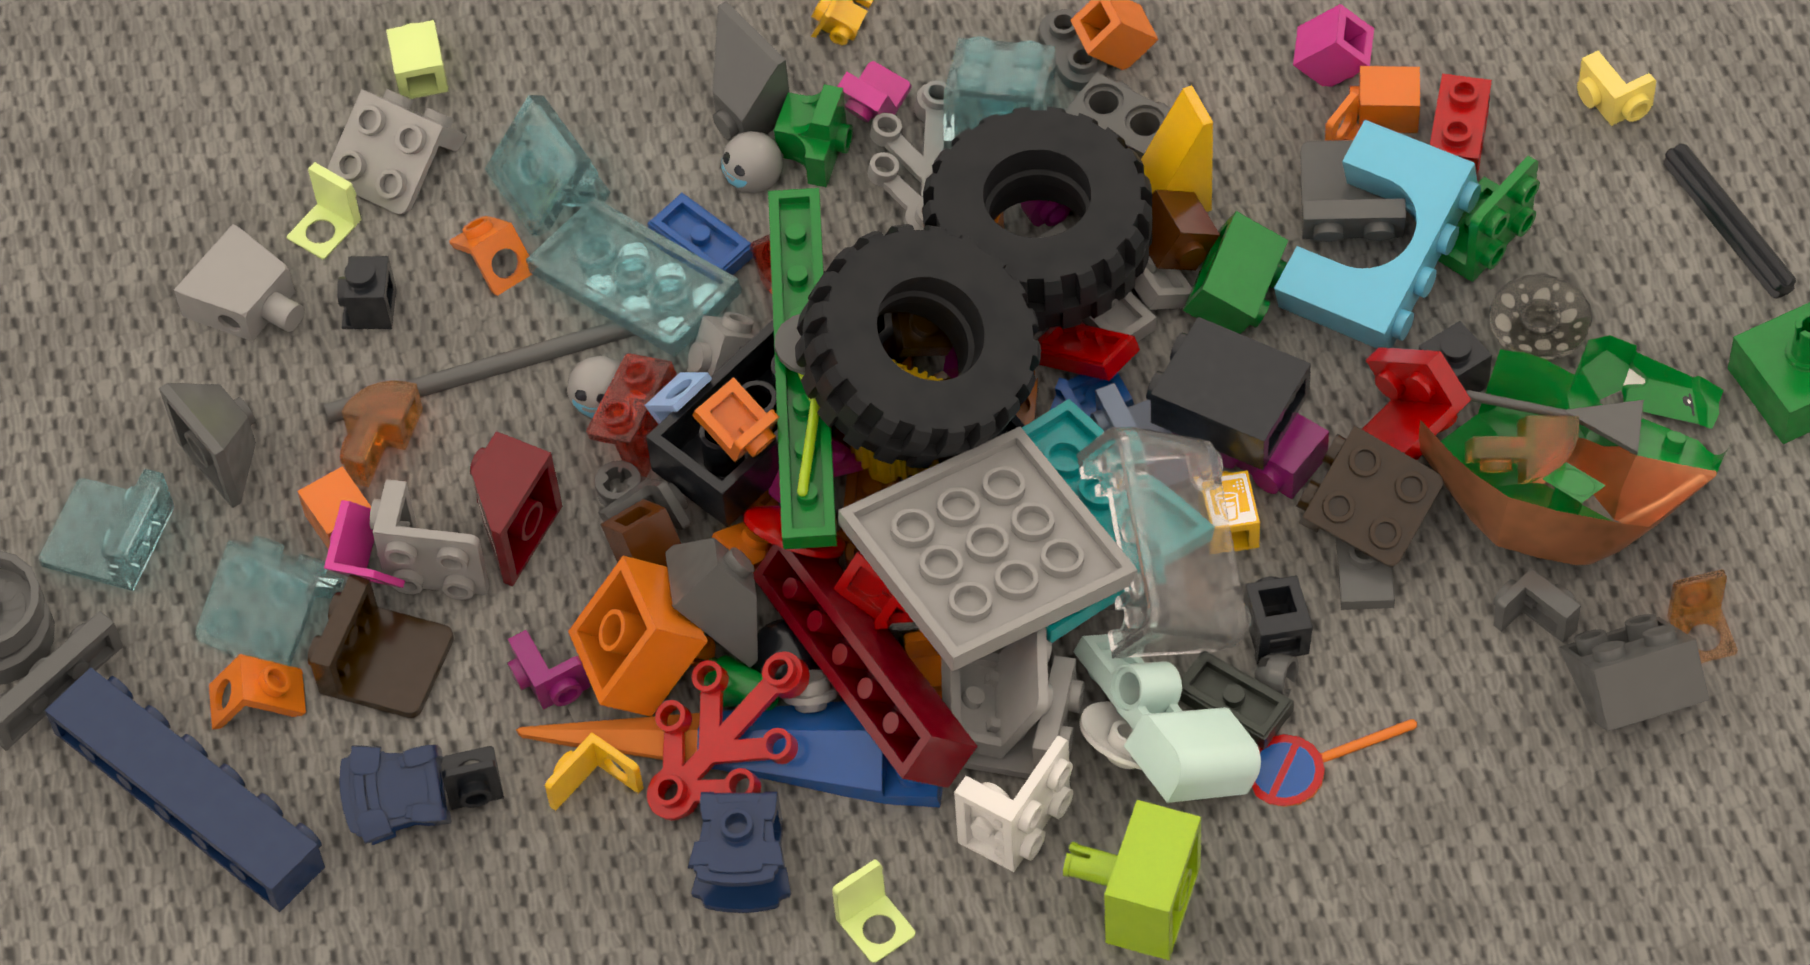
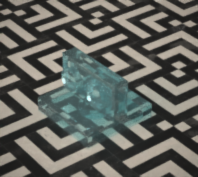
(543, 167)

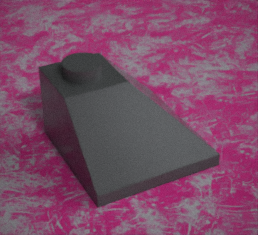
(747, 78)
(213, 433)
(716, 593)

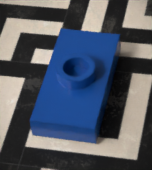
(702, 234)

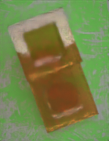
(375, 419)
(1539, 448)

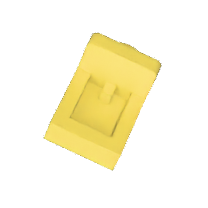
(1604, 89)

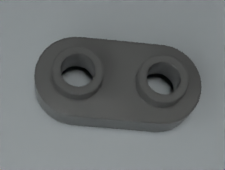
(1069, 50)

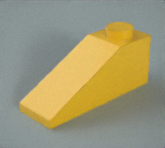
(1183, 150)

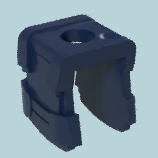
(392, 791)
(740, 853)

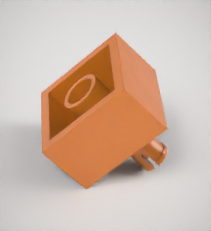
(635, 639)

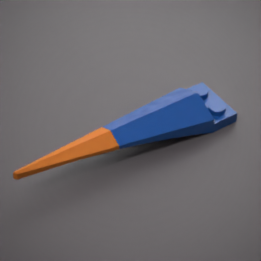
(831, 756)

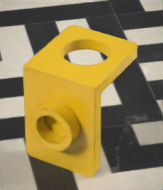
(579, 764)

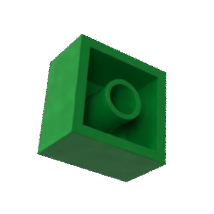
(1775, 371)

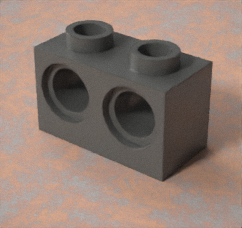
(1121, 110)

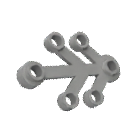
(920, 166)

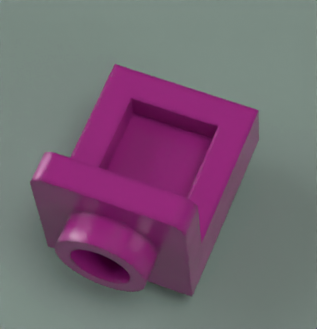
(551, 686)

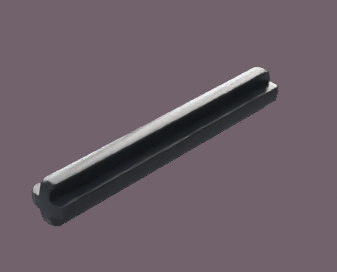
(1729, 221)

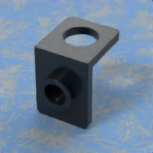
(472, 783)

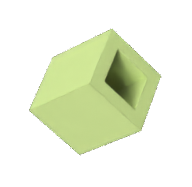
(417, 59)

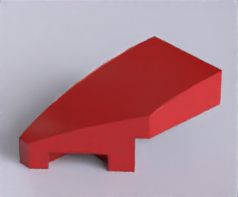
(870, 594)

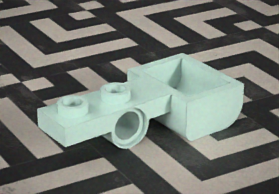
(1178, 750)

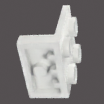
(1011, 828)

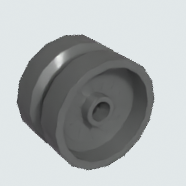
(24, 619)

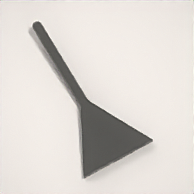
(1615, 421)

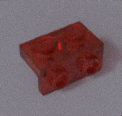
(622, 414)

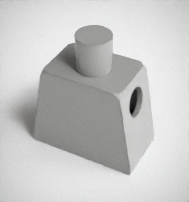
(239, 288)

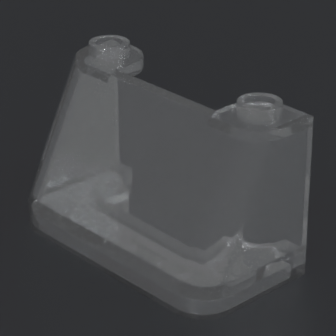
(1178, 536)

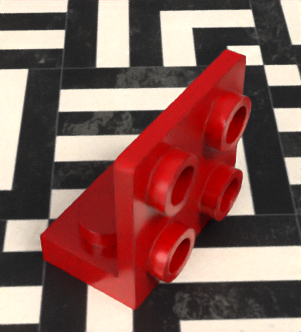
(1418, 389)

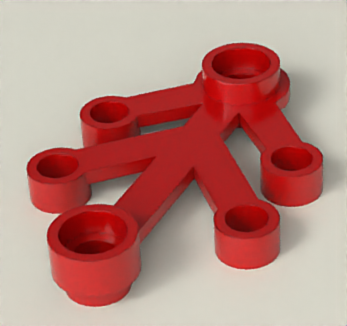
(720, 741)

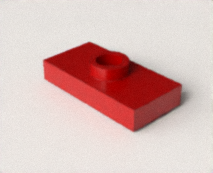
(1087, 350)

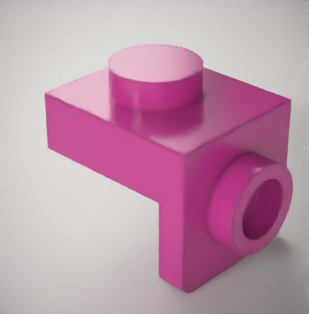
(874, 92)

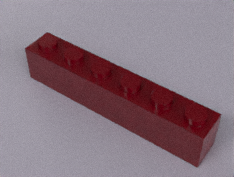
(867, 669)

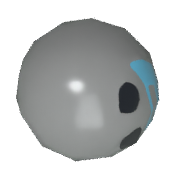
(752, 162)
(590, 382)

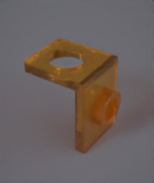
(1698, 602)

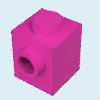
(1333, 46)

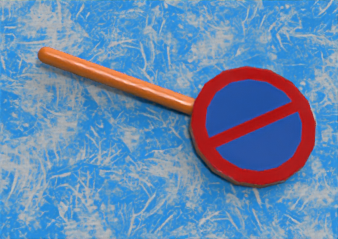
(1295, 769)

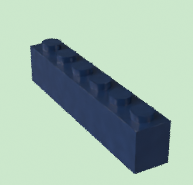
(187, 788)

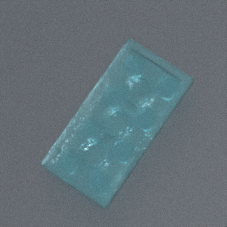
(633, 276)

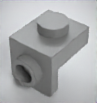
(719, 341)

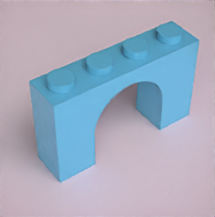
(1378, 300)

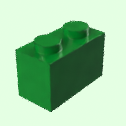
(1237, 275)

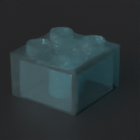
(995, 79)

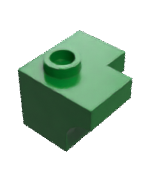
(814, 131)

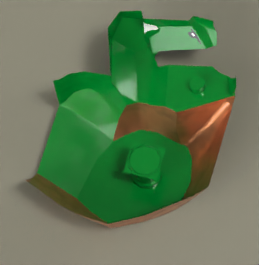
(1630, 487)

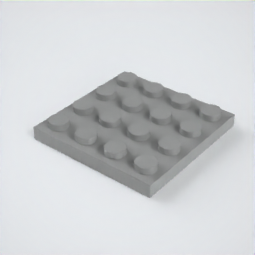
(986, 548)

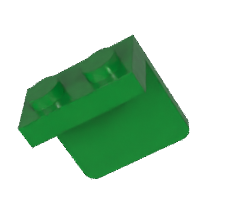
(1494, 221)

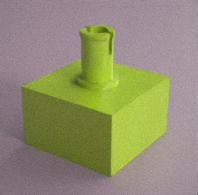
(1146, 880)

